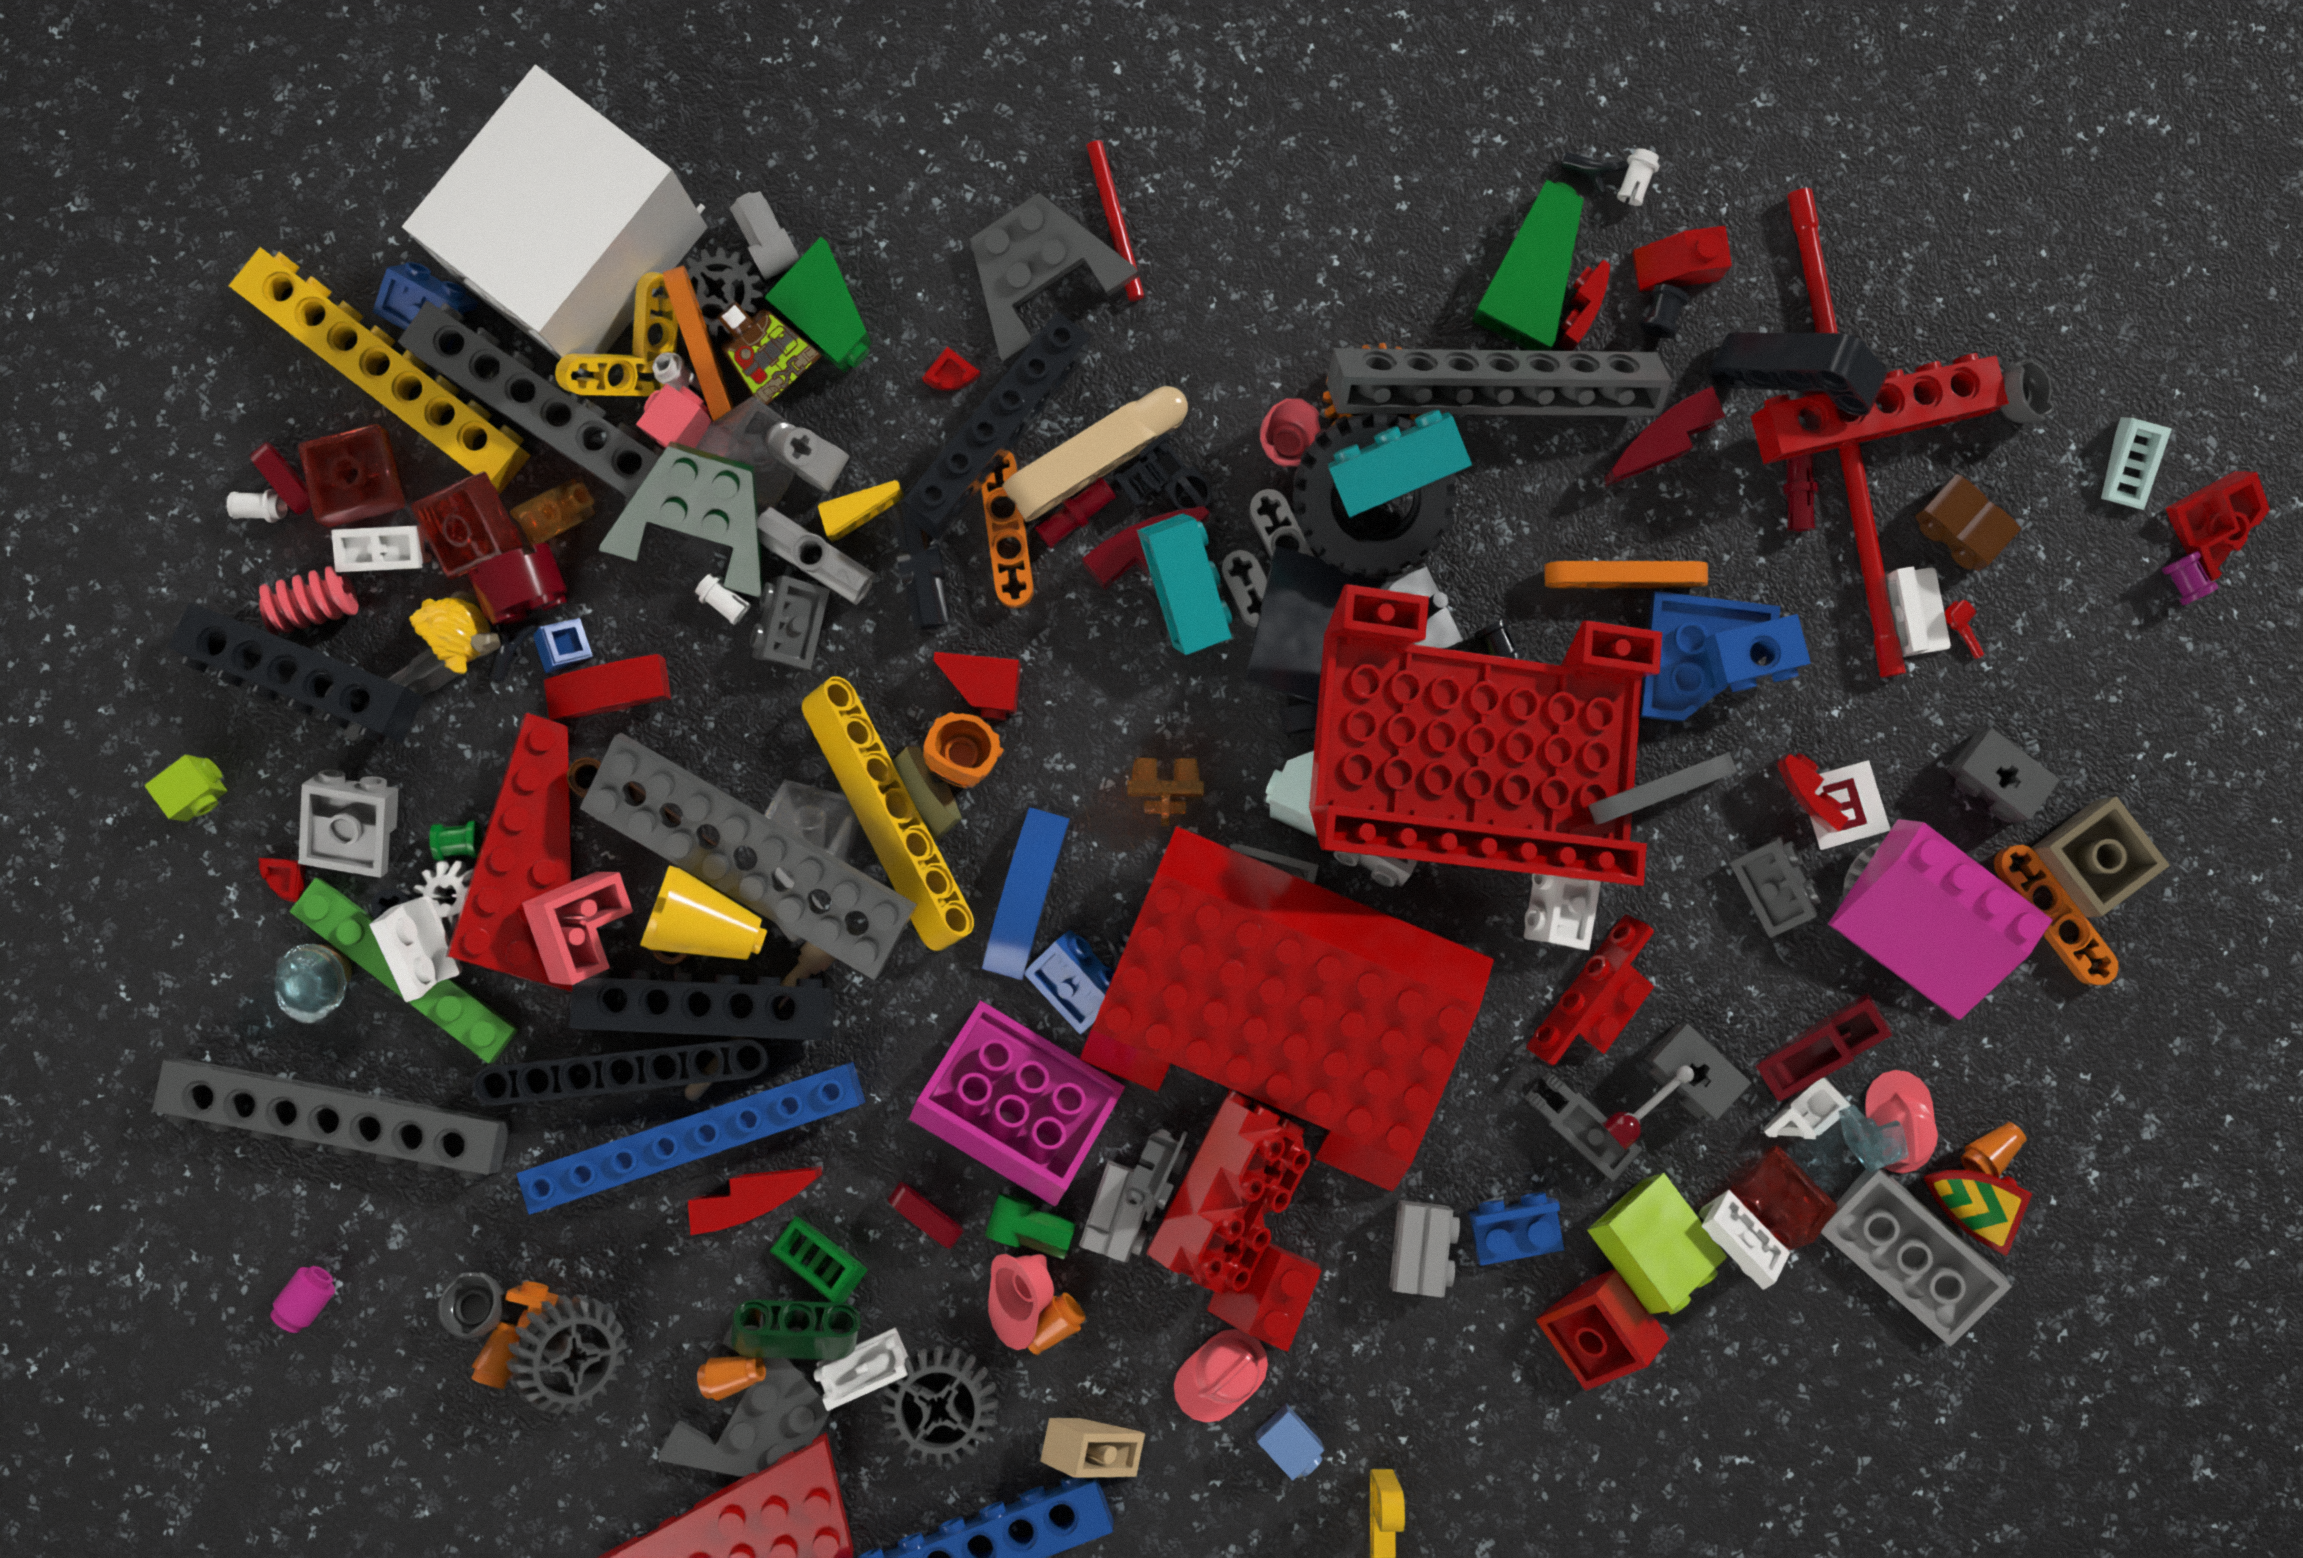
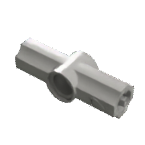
(833, 569)

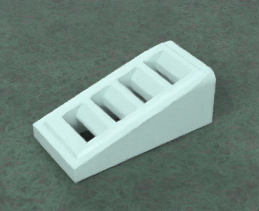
(2122, 445)

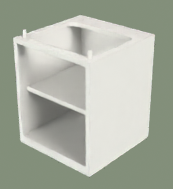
(557, 219)

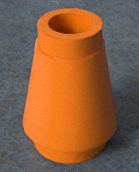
(1994, 1150)
(1056, 1322)
(491, 1362)
(728, 1375)

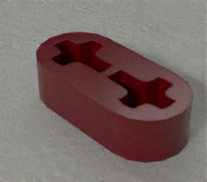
(282, 477)
(925, 1215)

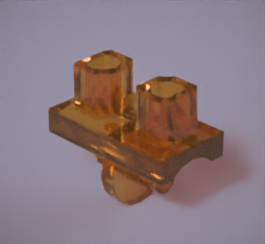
(554, 511)
(1185, 784)

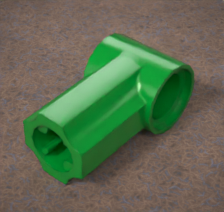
(1019, 1223)

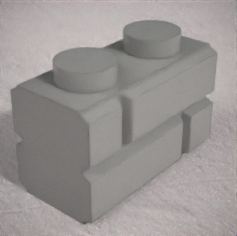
(1112, 1223)
(1422, 1248)

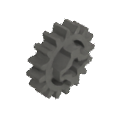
(728, 282)

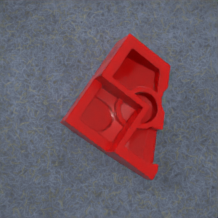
(2219, 518)

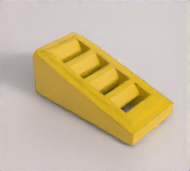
(851, 511)

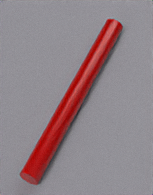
(1113, 213)

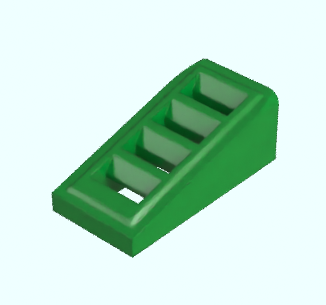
(847, 1281)

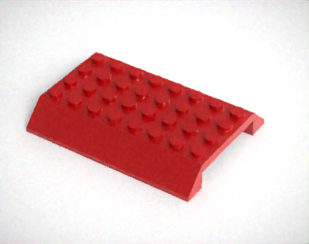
(1475, 750)
(1291, 1003)

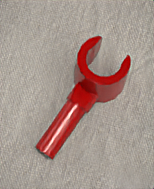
(1957, 617)

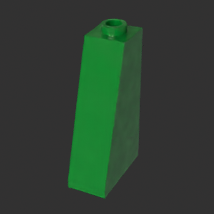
(1532, 280)

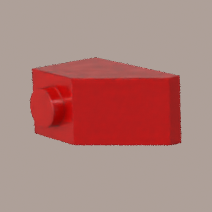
(1683, 259)
(984, 682)

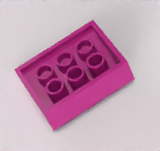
(1938, 918)
(1017, 1103)

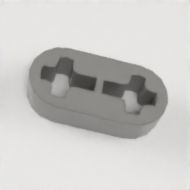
(1236, 587)

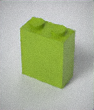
(1658, 1245)

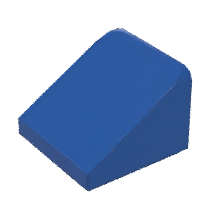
(562, 644)

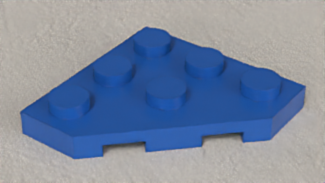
(1685, 667)

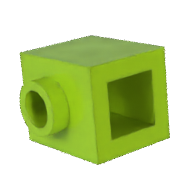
(187, 788)

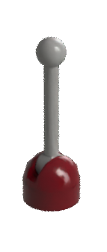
(1626, 1126)

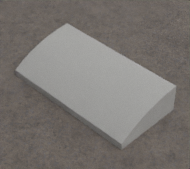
(1914, 1255)

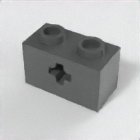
(2024, 778)
(1719, 1079)

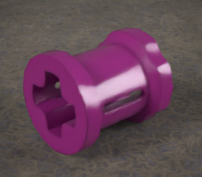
(2190, 578)

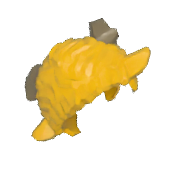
(455, 629)

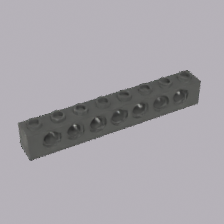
(428, 340)
(1497, 382)
(181, 1098)

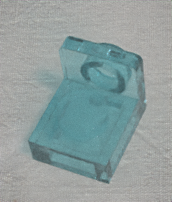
(1873, 1144)

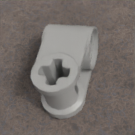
(809, 456)

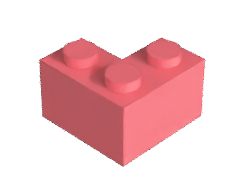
(567, 922)

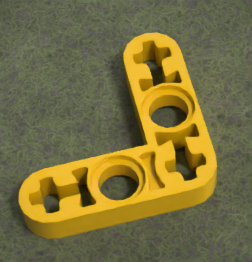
(642, 351)
(1386, 1512)

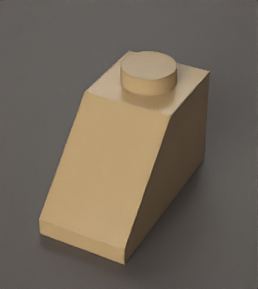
(1091, 1448)

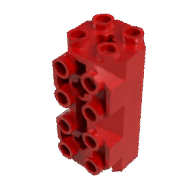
(1236, 1177)

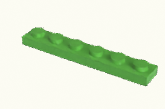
(445, 1003)

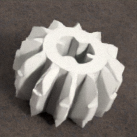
(437, 885)

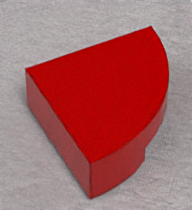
(950, 372)
(283, 877)

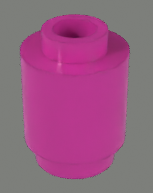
(302, 1298)

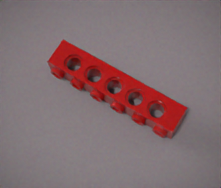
(1978, 391)

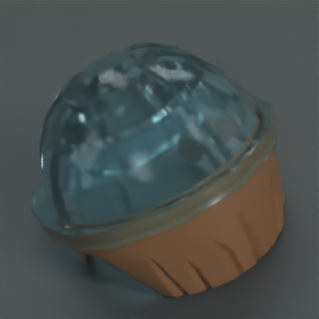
(312, 981)

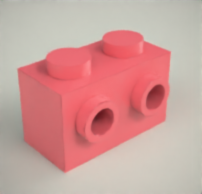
(674, 417)

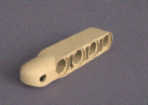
(1095, 451)

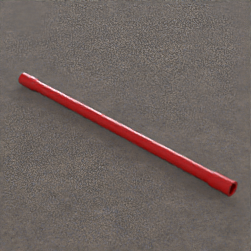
(1886, 640)

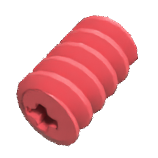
(308, 602)

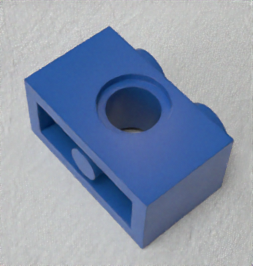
(1781, 642)

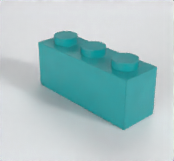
(1398, 462)
(1186, 583)

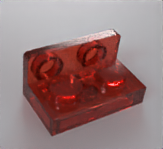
(1785, 1199)

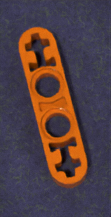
(698, 341)
(1002, 528)
(1626, 574)
(2061, 909)

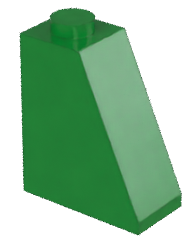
(820, 308)

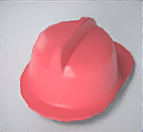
(1905, 1099)
(1017, 1296)
(1220, 1375)

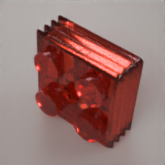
(329, 463)
(466, 524)

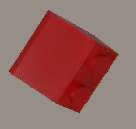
(1273, 1299)
(1603, 1330)

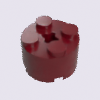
(517, 583)

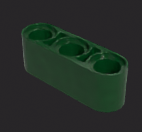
(777, 1341)

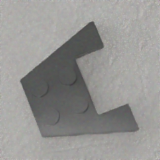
(1028, 254)
(769, 1422)

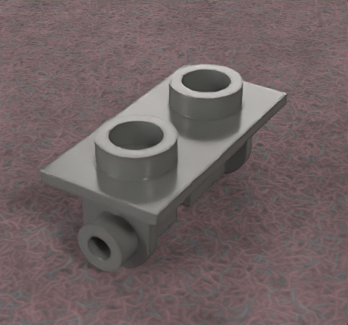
(1151, 1187)

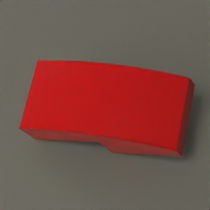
(1588, 299)
(1802, 782)

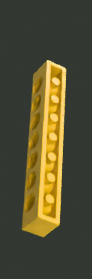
(264, 282)

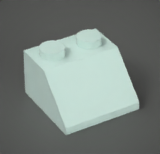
(1290, 794)

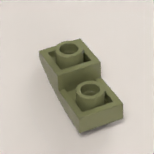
(931, 799)

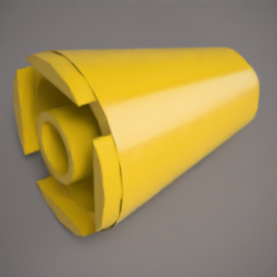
(700, 921)

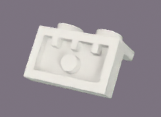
(1562, 911)
(415, 946)
(1744, 1238)

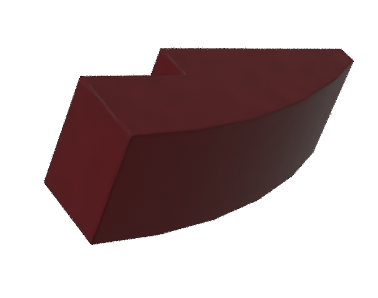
(1668, 436)
(1124, 549)
(1824, 1047)

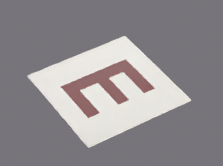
(1861, 802)

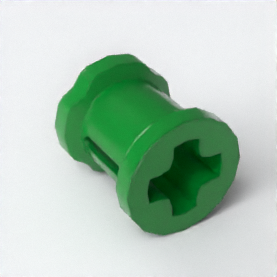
(455, 840)

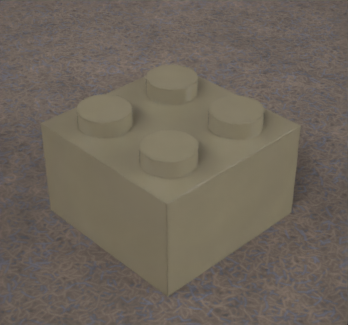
(2100, 856)

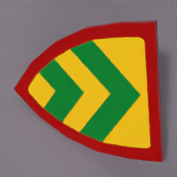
(1981, 1205)

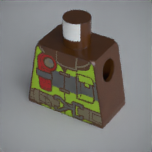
(764, 352)

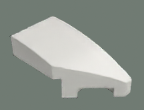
(1808, 1112)

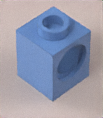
(1290, 1443)

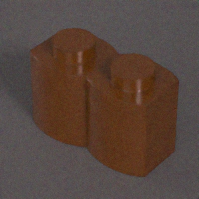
(1967, 523)

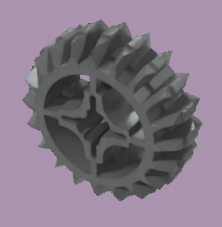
(555, 1346)
(918, 1437)

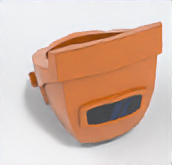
(961, 749)

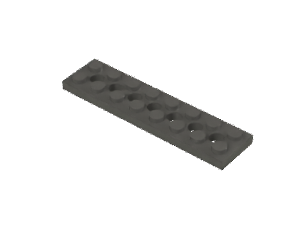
(773, 844)

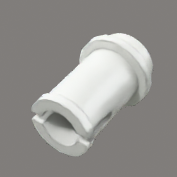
(1638, 176)
(670, 369)
(257, 505)
(722, 598)

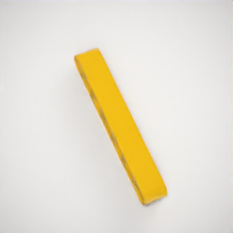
(887, 813)

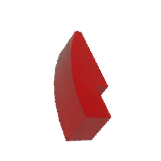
(607, 687)
(748, 1198)

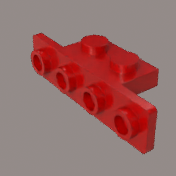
(1600, 997)

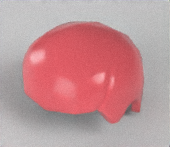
(1288, 431)

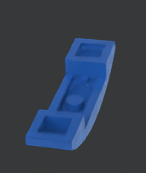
(1025, 893)

